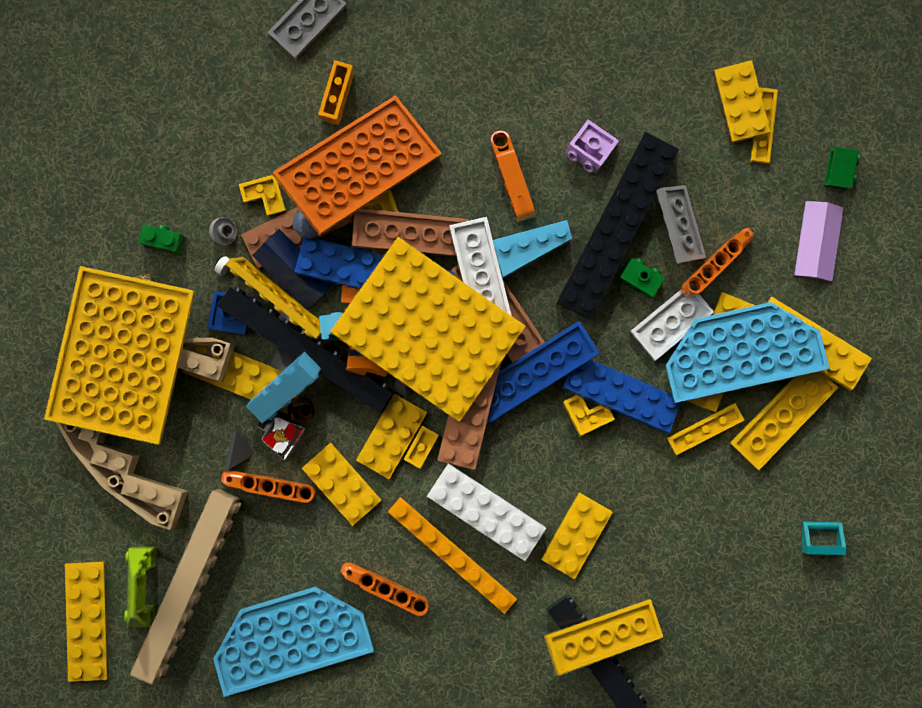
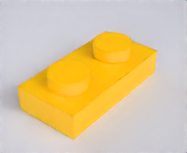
(421, 447)

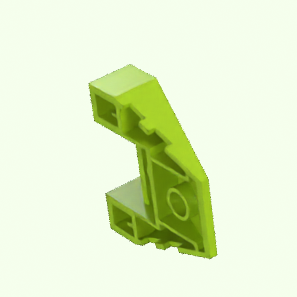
(139, 561)

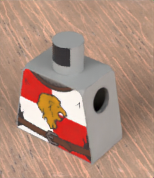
(281, 435)

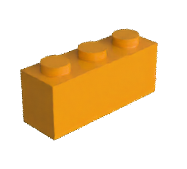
(336, 92)

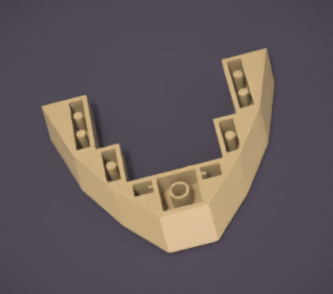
(115, 467)

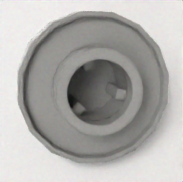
(223, 231)

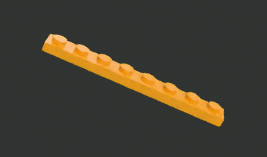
(452, 555)

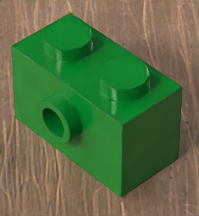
(842, 167)
(161, 239)
(641, 277)

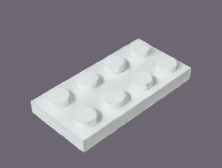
(670, 323)

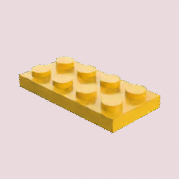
(742, 101)
(391, 436)
(341, 484)
(576, 535)

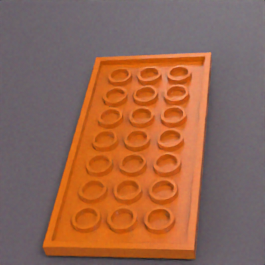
(356, 165)

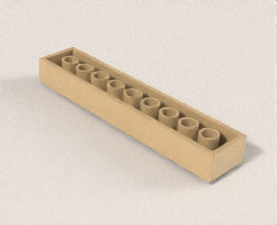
(186, 586)

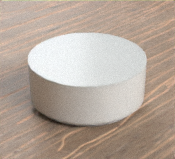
(221, 267)

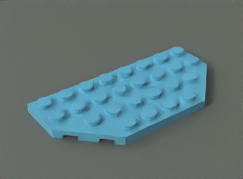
(743, 351)
(289, 639)

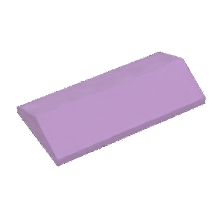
(819, 240)

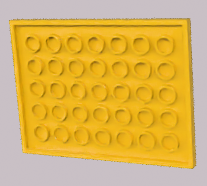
(428, 329)
(120, 355)

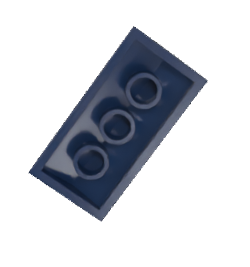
(280, 258)

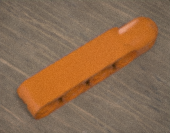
(513, 178)
(738, 243)
(239, 481)
(357, 578)

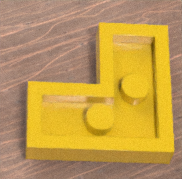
(266, 189)
(585, 419)

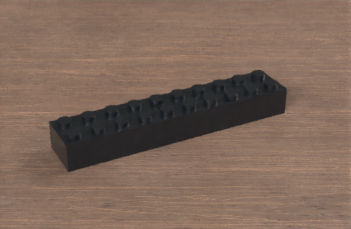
(617, 226)

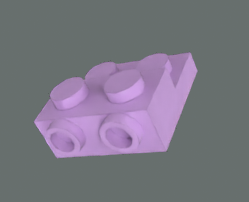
(591, 147)

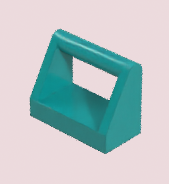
(807, 548)

